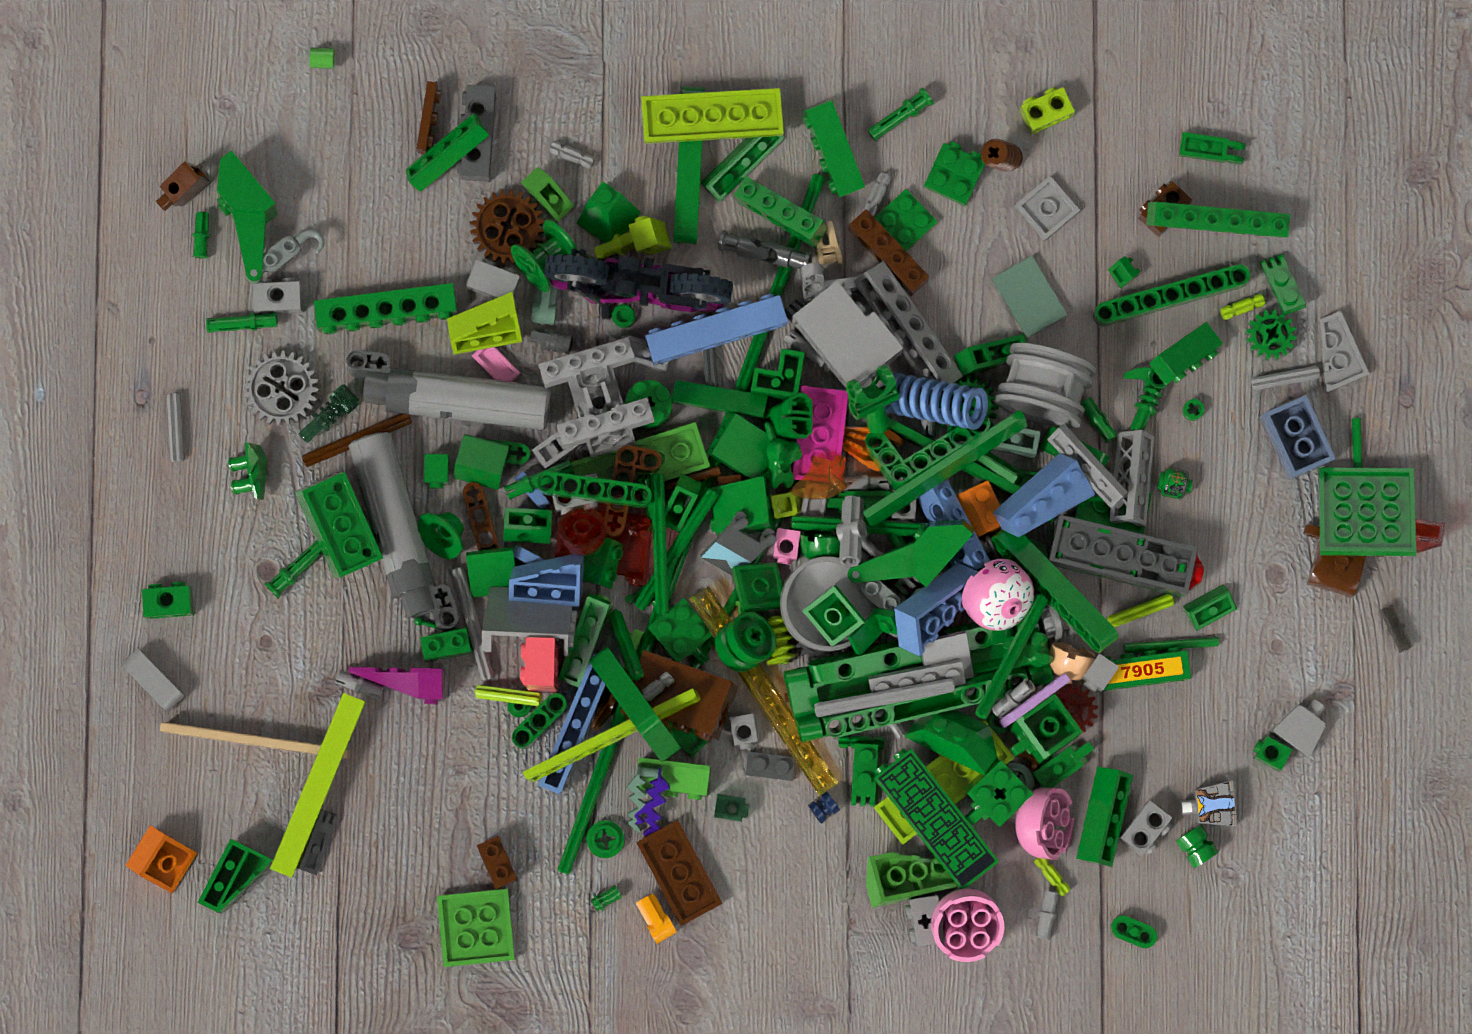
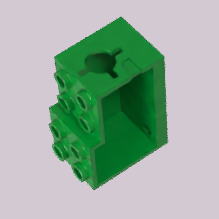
(338, 524)

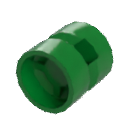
(1197, 846)

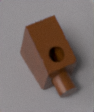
(189, 181)

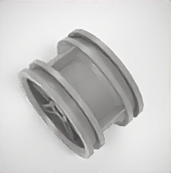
(1045, 385)

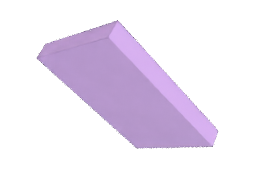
(1034, 700)

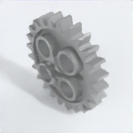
(293, 371)

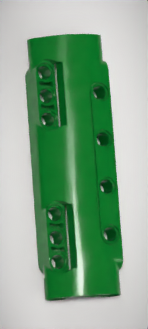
(823, 683)

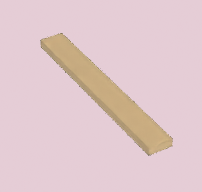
(241, 738)

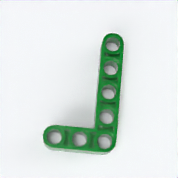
(925, 456)
(634, 704)

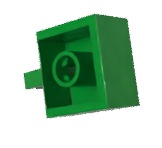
(1044, 743)
(987, 803)

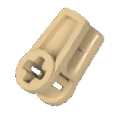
(828, 253)

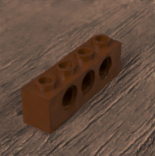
(887, 249)

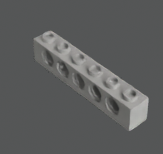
(920, 343)

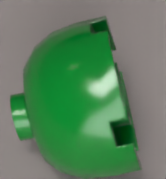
(819, 544)

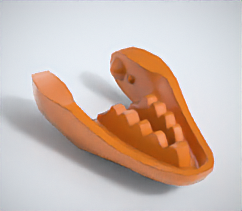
(855, 444)

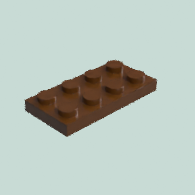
(679, 873)

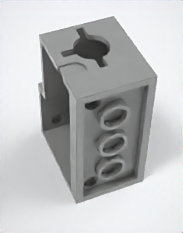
(845, 337)

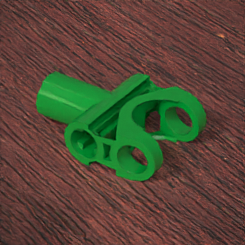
(872, 400)

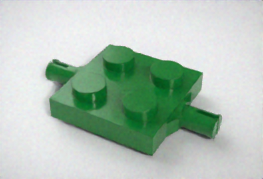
(681, 632)

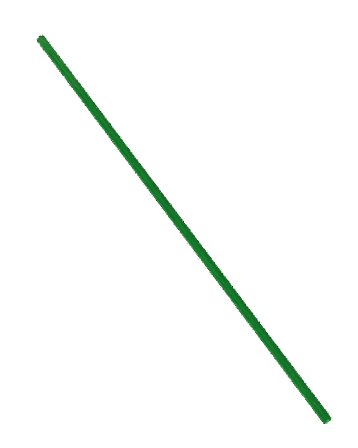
(648, 639)

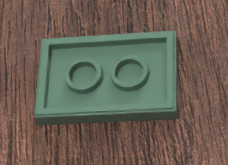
(1029, 297)

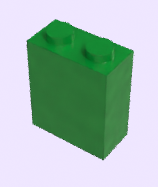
(741, 447)

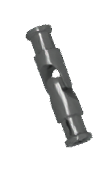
(754, 248)

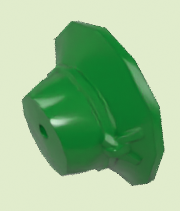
(442, 534)

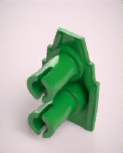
(255, 463)

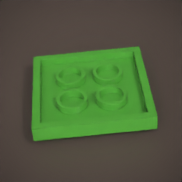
(475, 928)

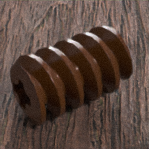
(1001, 155)

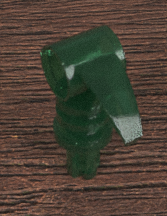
(341, 401)

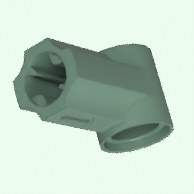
(544, 307)

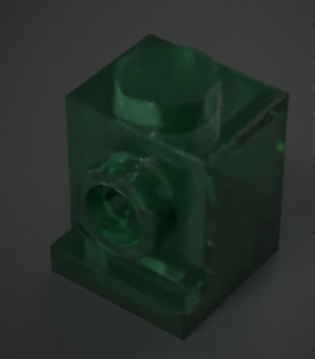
(722, 804)

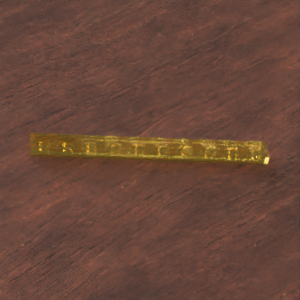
(770, 701)

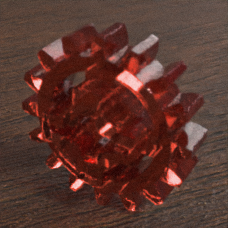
(1085, 702)

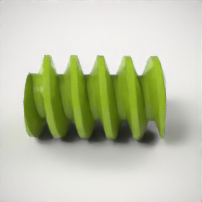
(781, 654)

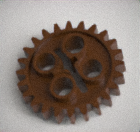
(488, 220)

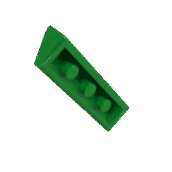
(446, 152)
(739, 165)
(719, 399)

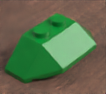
(956, 738)

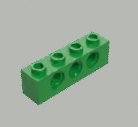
(780, 211)

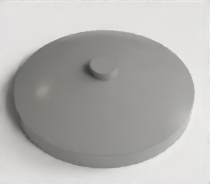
(806, 585)

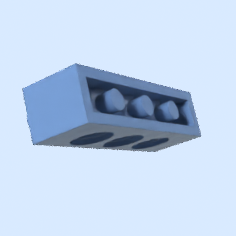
(941, 505)

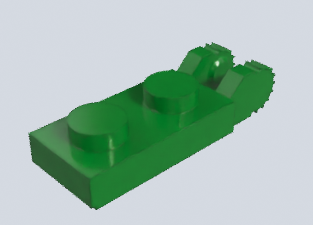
(1209, 148)

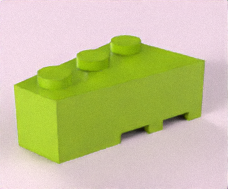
(485, 326)

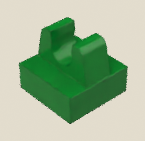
(1123, 271)

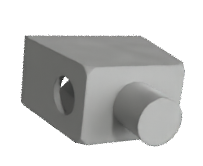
(1301, 728)

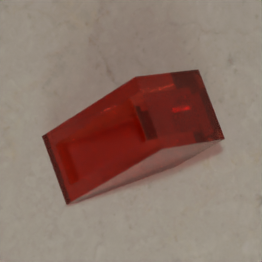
(1428, 534)

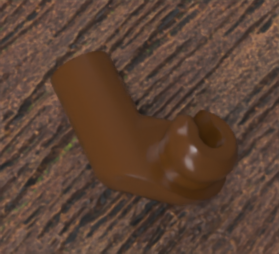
(1032, 763)

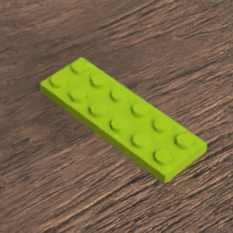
(712, 115)
(950, 776)

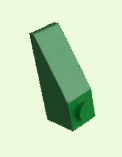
(986, 355)

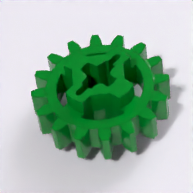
(1278, 339)

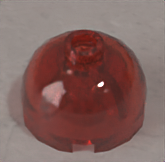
(582, 531)

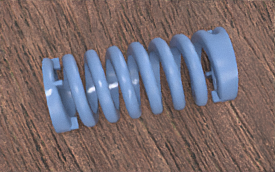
(933, 413)

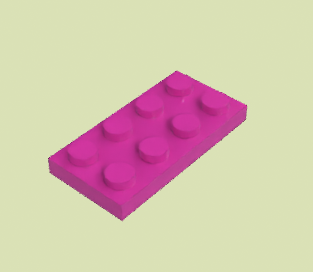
(828, 426)

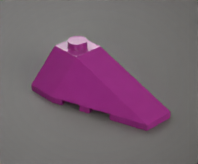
(420, 683)

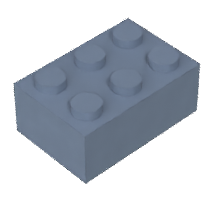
(1297, 437)

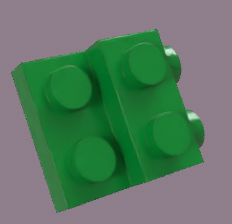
(954, 173)

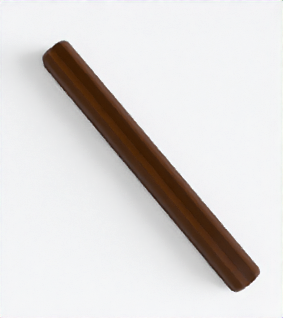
(341, 445)

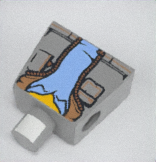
(1212, 805)

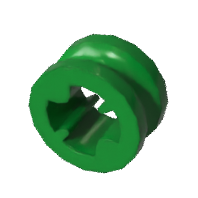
(1194, 402)

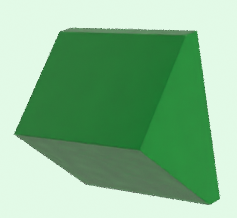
(481, 461)
(833, 615)

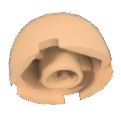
(1070, 660)

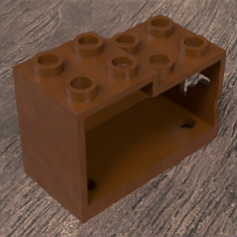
(700, 717)

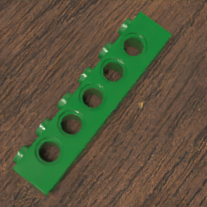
(1218, 219)
(420, 296)

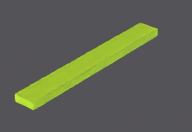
(607, 738)
(317, 785)

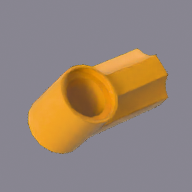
(658, 923)

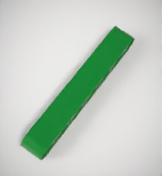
(688, 186)
(1180, 288)
(1058, 590)

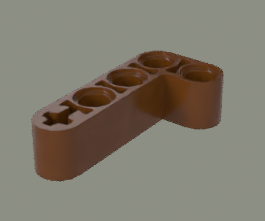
(630, 470)

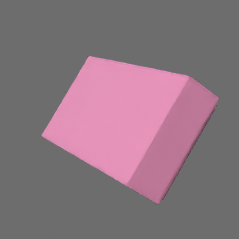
(496, 364)

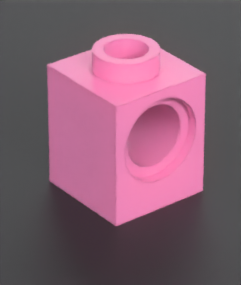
(786, 535)

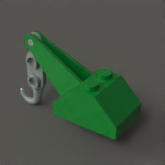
(251, 209)
(919, 559)

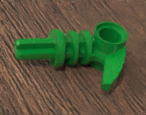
(1148, 400)

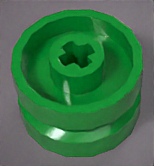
(745, 642)

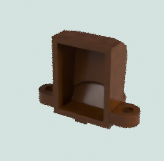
(1334, 572)

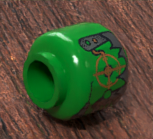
(1174, 483)

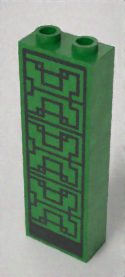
(935, 818)

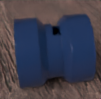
(829, 805)

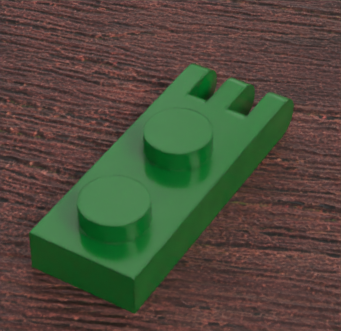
(1283, 285)
(863, 772)

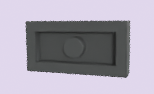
(770, 766)

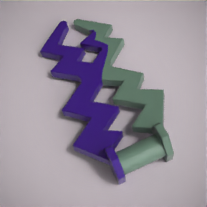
(660, 785)

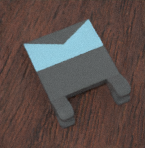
(735, 546)

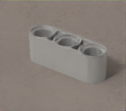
(152, 680)

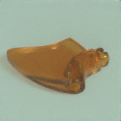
(822, 479)

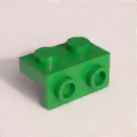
(602, 565)

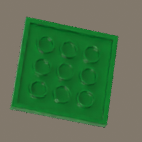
(1367, 511)

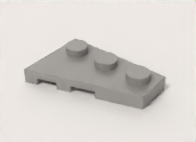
(1339, 353)

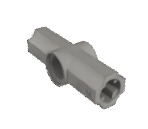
(851, 531)

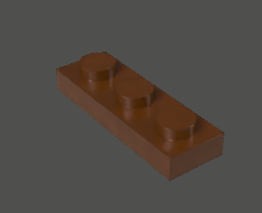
(428, 118)

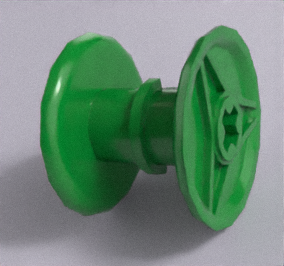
(533, 264)

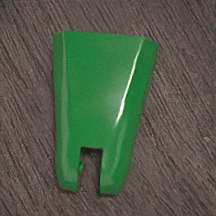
(791, 417)

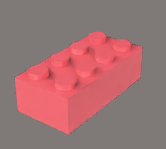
(541, 664)

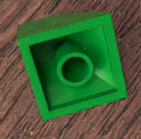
(607, 214)

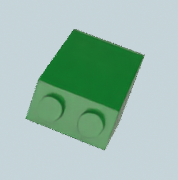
(748, 496)

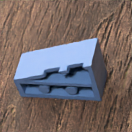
(549, 581)

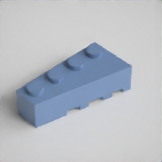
(1044, 496)
(930, 609)

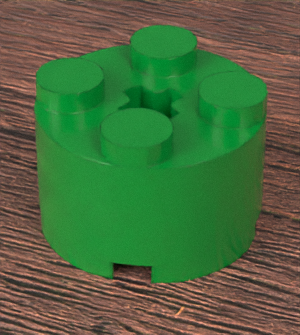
(660, 399)

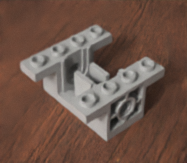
(595, 384)

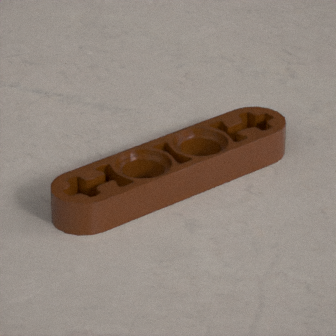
(484, 526)

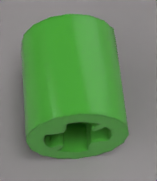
(322, 58)

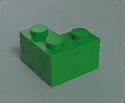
(780, 383)

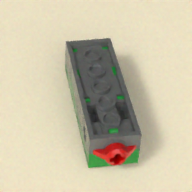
(1125, 556)

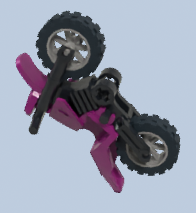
(628, 281)

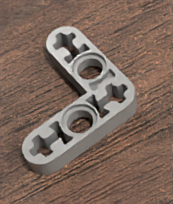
(814, 283)

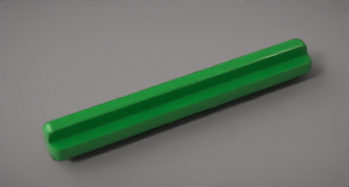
(626, 645)

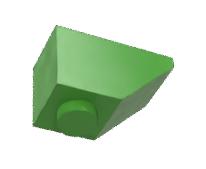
(547, 194)

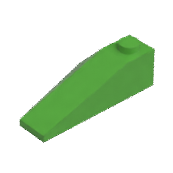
(902, 878)

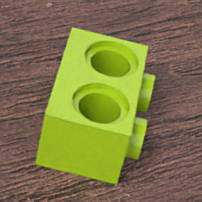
(1050, 115)

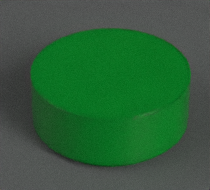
(623, 316)

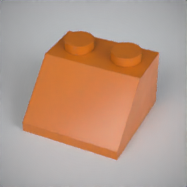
(979, 506)
(161, 859)

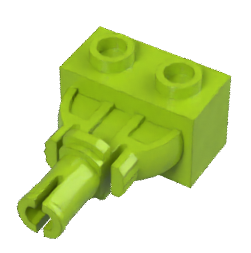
(645, 236)

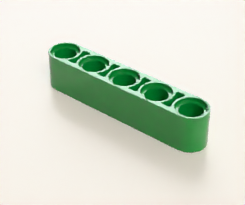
(582, 490)

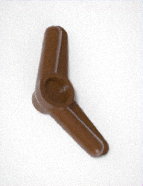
(608, 706)

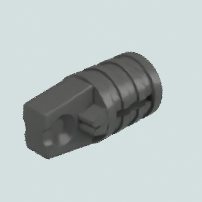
(553, 341)

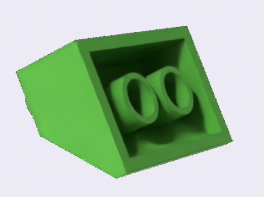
(682, 778)

